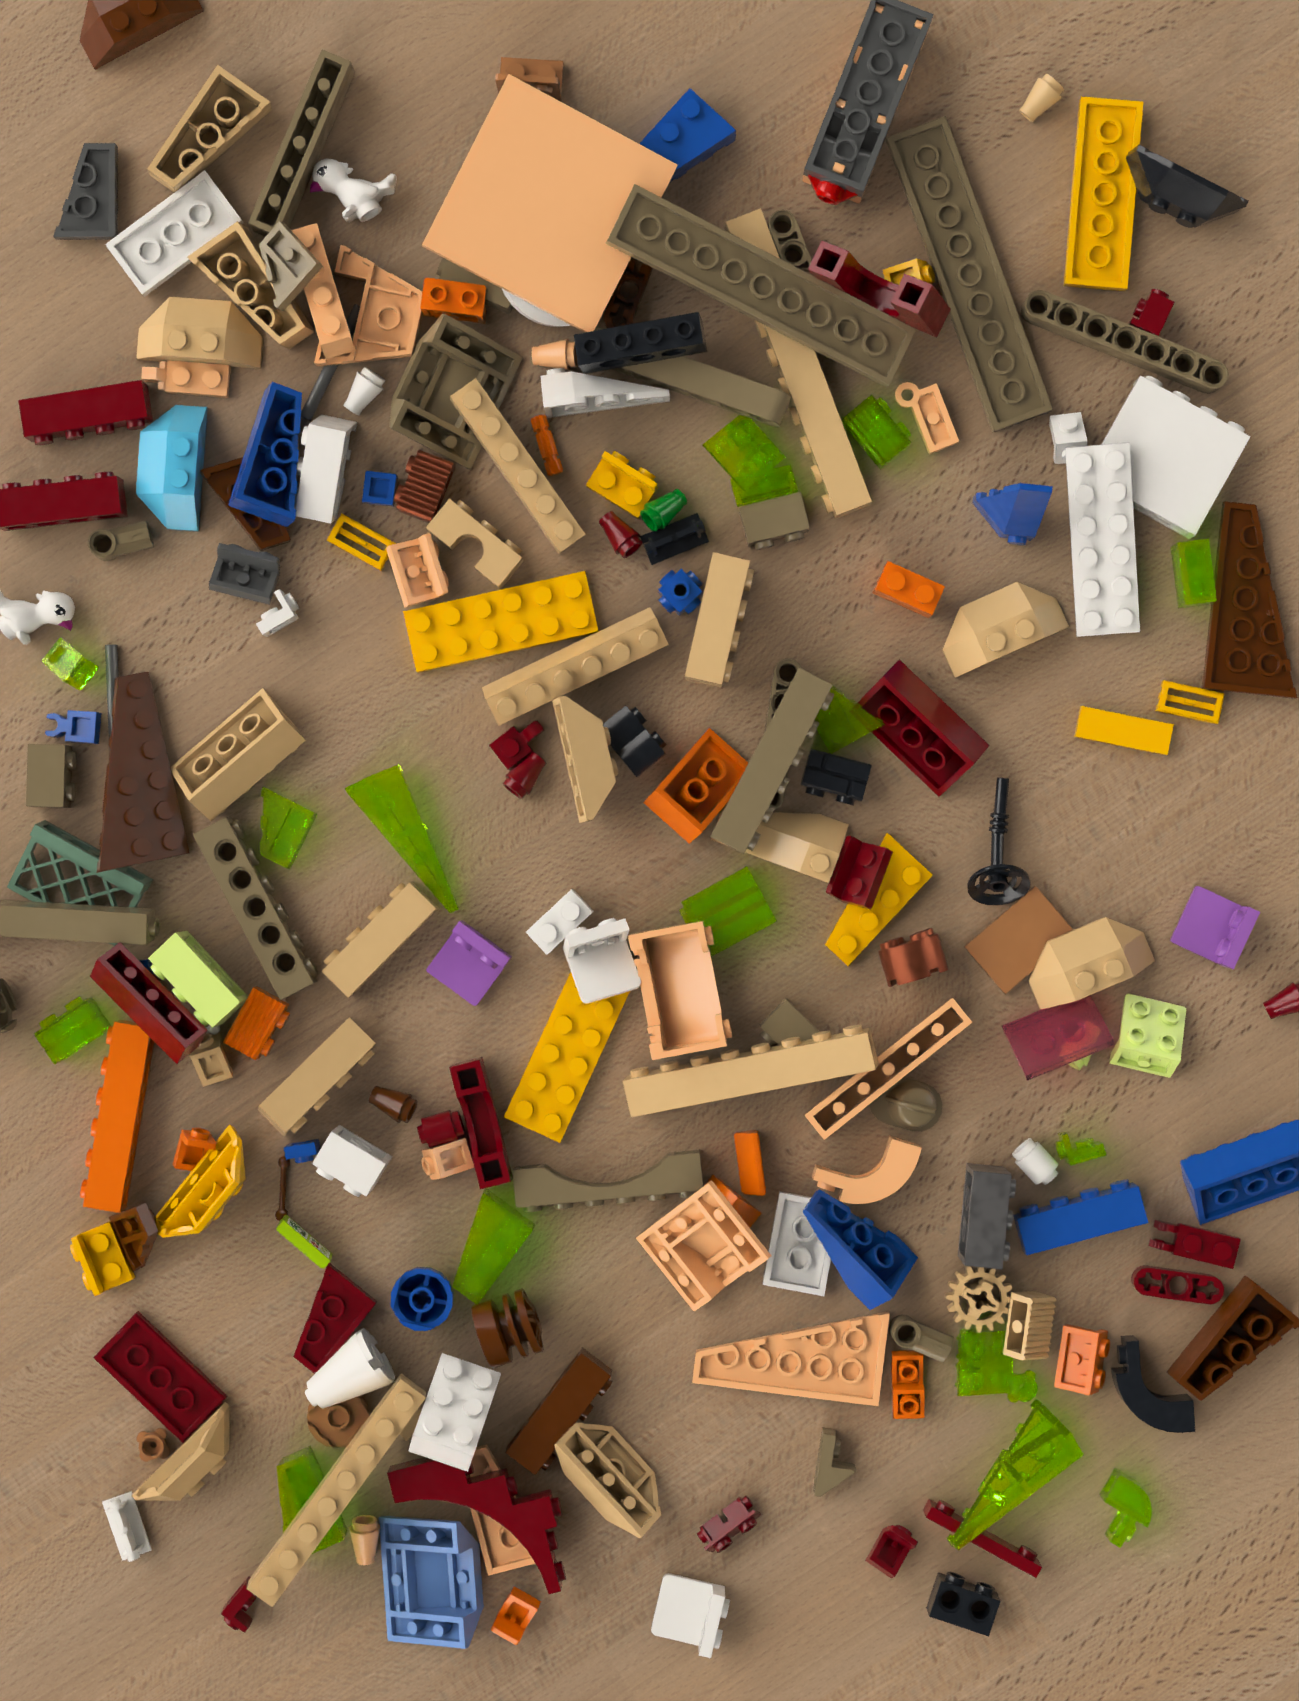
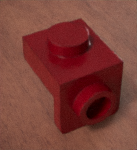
(891, 1549)

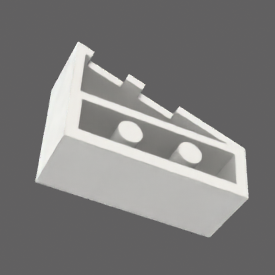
(323, 467)

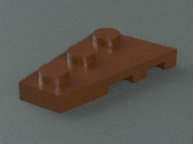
(261, 531)

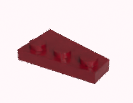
(333, 1318)

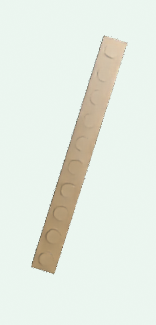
(810, 398)

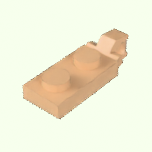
(190, 378)

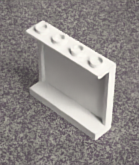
(1175, 454)

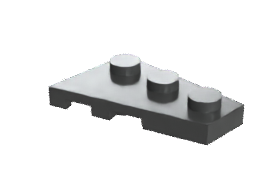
(93, 198)

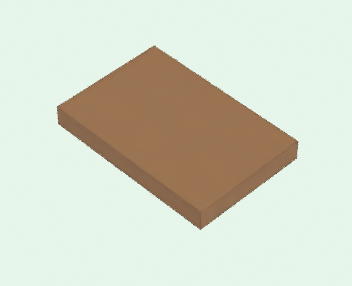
(1016, 939)

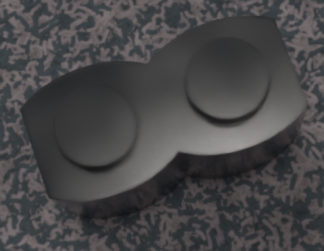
(633, 741)

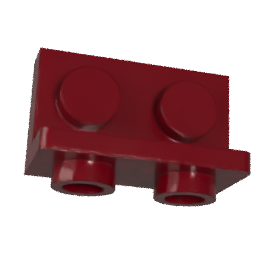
(859, 872)

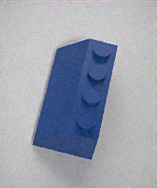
(1243, 1172)

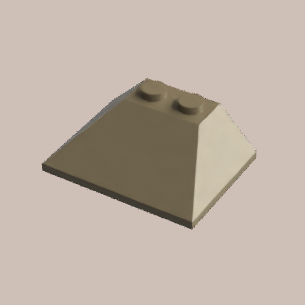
(440, 366)

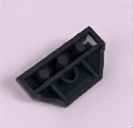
(1179, 191)

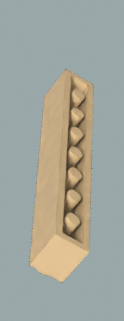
(751, 1071)
(336, 1490)

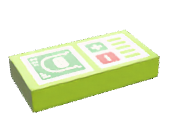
(304, 1242)

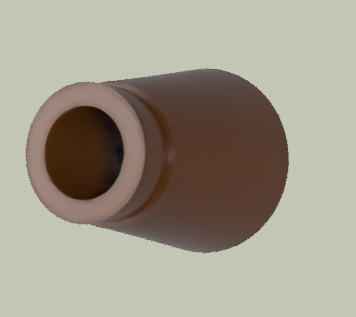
(395, 1104)

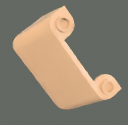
(679, 989)

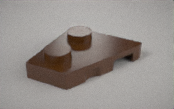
(136, 1233)

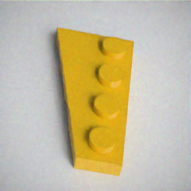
(860, 925)

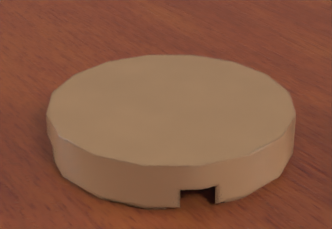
(338, 1423)

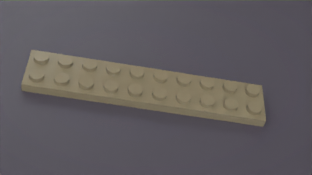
(969, 274)
(760, 286)

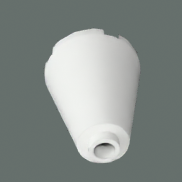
(350, 1372)

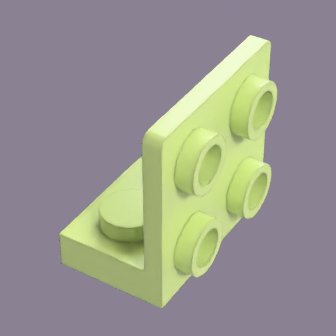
(1149, 1036)

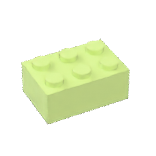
(197, 979)

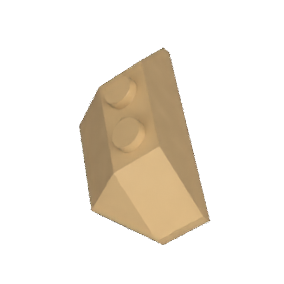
(200, 333)
(1000, 626)
(586, 755)
(1088, 962)
(191, 1461)
(610, 1476)

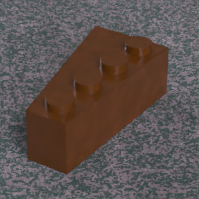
(1231, 1338)

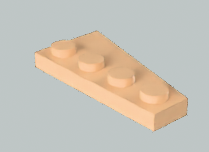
(498, 1545)

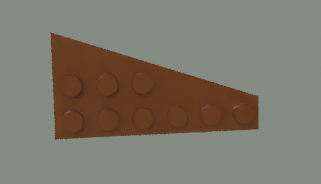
(1244, 623)
(139, 794)

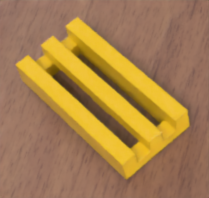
(338, 529)
(1164, 696)

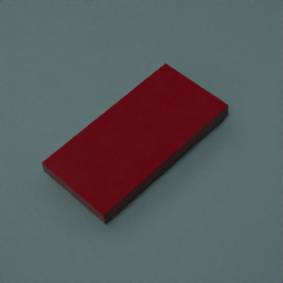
(160, 1377)

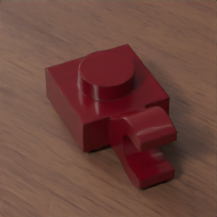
(514, 746)

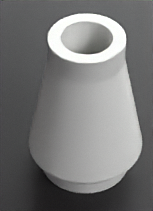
(363, 390)

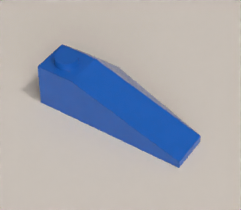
(1014, 510)
(865, 1257)

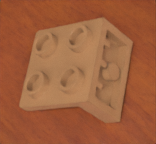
(541, 74)

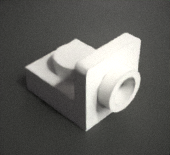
(276, 619)

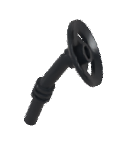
(997, 871)

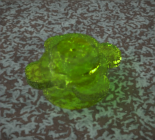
(1027, 1391)

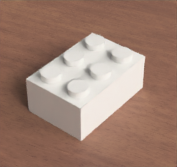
(454, 1412)

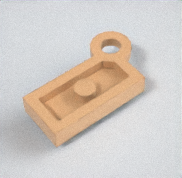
(930, 416)

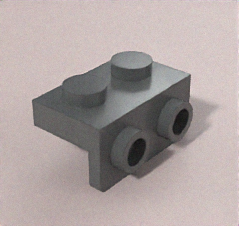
(245, 573)

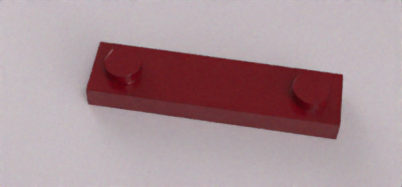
(1022, 1557)

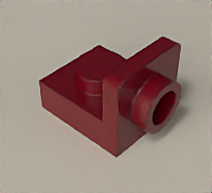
(233, 1609)

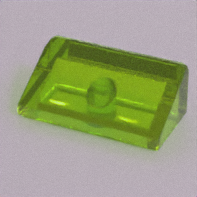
(774, 484)

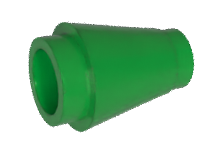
(661, 511)

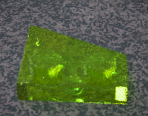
(283, 828)

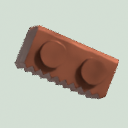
(425, 486)

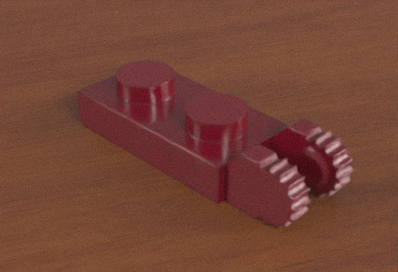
(1198, 1244)

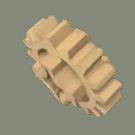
(974, 1310)

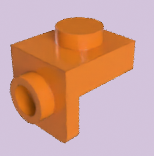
(192, 1148)
(515, 1615)

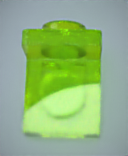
(69, 664)
(1084, 1151)

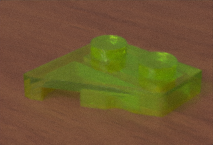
(844, 722)

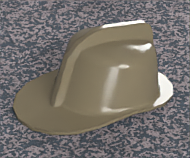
(908, 1105)

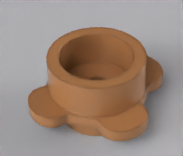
(149, 1453)

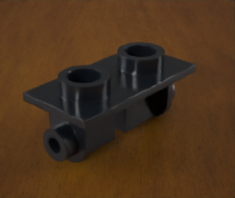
(674, 539)

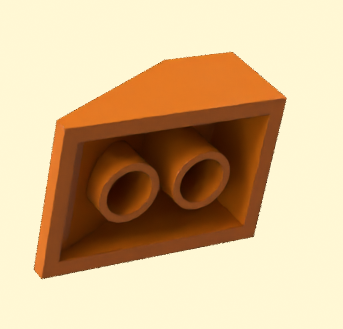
(698, 786)

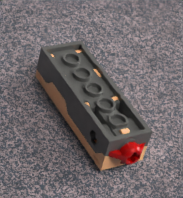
(866, 100)

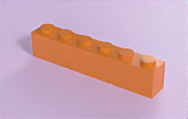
(118, 1117)

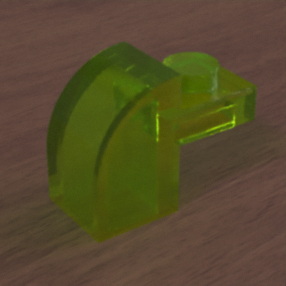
(1132, 1506)

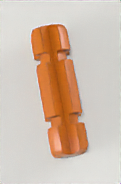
(546, 445)

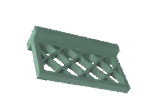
(84, 857)

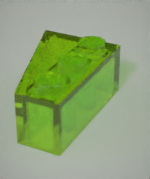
(491, 1244)
(297, 1480)

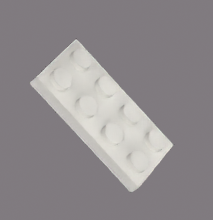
(166, 235)

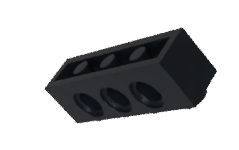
(640, 343)

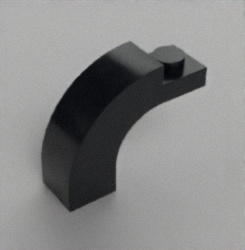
(1162, 1412)

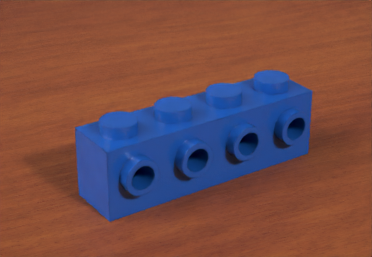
(1080, 1218)

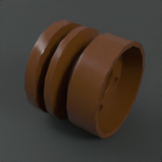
(507, 1328)

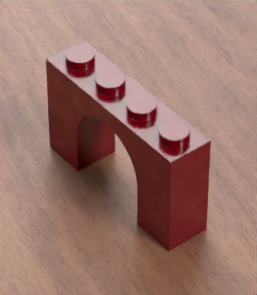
(909, 302)

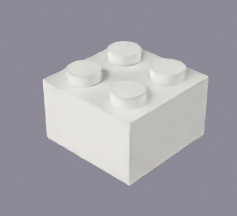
(351, 1161)

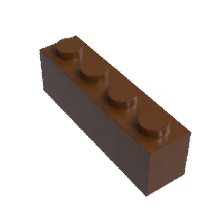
(559, 1411)

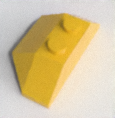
(205, 1189)

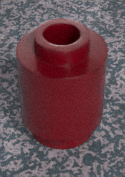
(441, 1128)

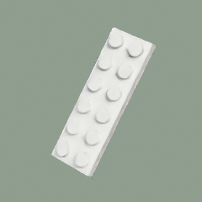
(1102, 539)

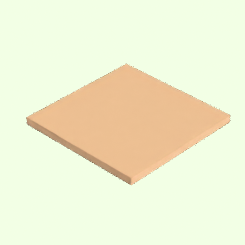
(542, 203)

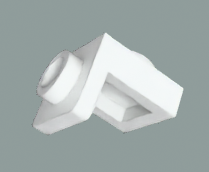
(1066, 431)

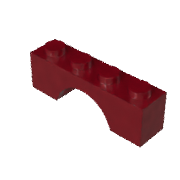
(482, 1122)

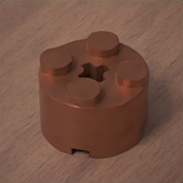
(912, 959)

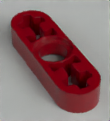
(1201, 1280)

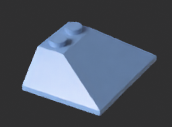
(430, 1581)

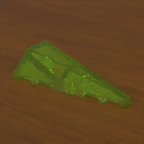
(392, 809)
(1032, 1460)

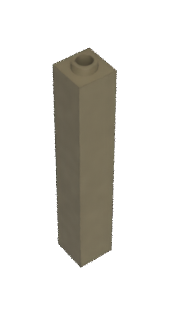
(78, 922)

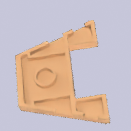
(387, 314)

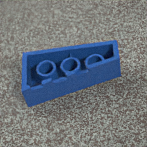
(689, 133)
(269, 465)

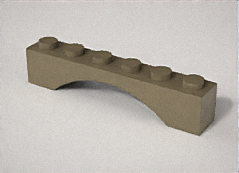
(542, 1185)

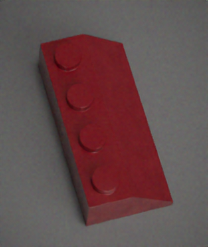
(922, 729)

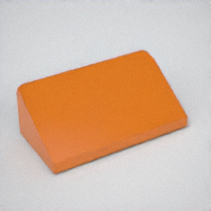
(750, 1162)

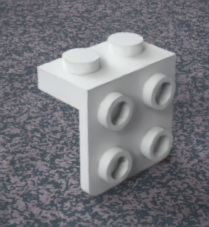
(601, 960)
(690, 1612)

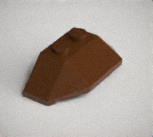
(122, 25)

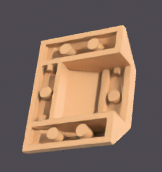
(703, 1246)

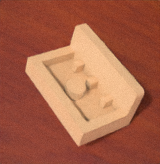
(418, 570)

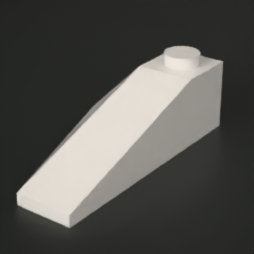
(583, 393)

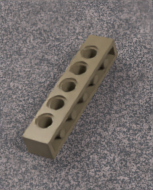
(211, 842)

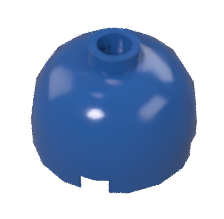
(422, 1298)

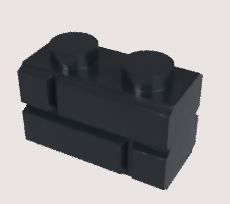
(835, 776)

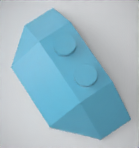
(171, 466)

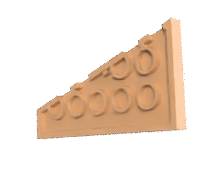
(818, 1362)

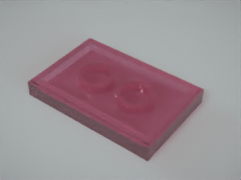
(1057, 1036)

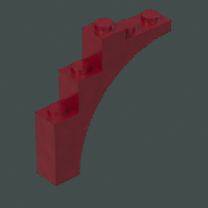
(493, 1495)

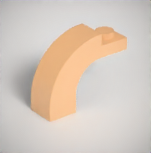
(880, 1182)

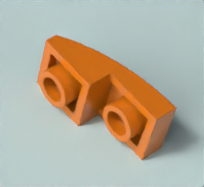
(907, 1384)

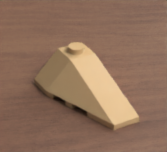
(800, 843)

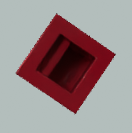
(1152, 312)

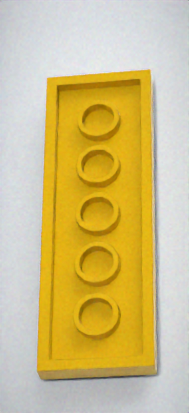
(1102, 194)
(500, 621)
(563, 1062)

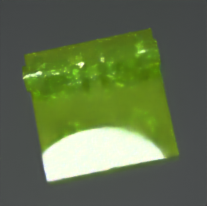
(744, 451)
(982, 1363)

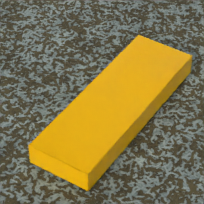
(1123, 730)

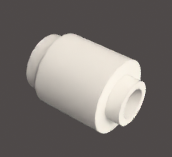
(1035, 1162)

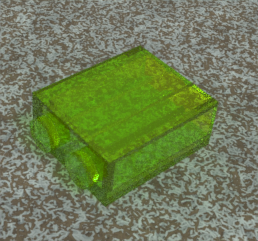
(731, 908)

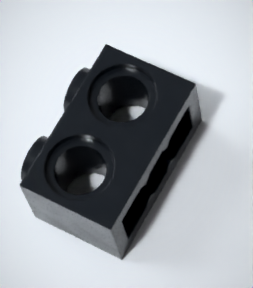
(959, 1610)

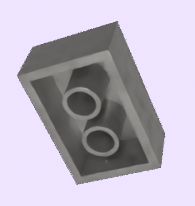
(986, 1216)

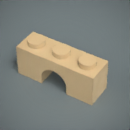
(455, 524)

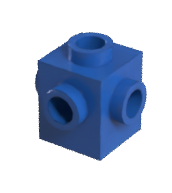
(680, 604)

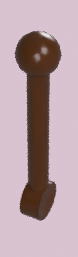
(281, 1212)

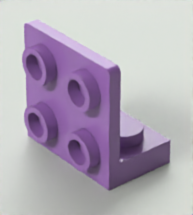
(1214, 927)
(468, 963)

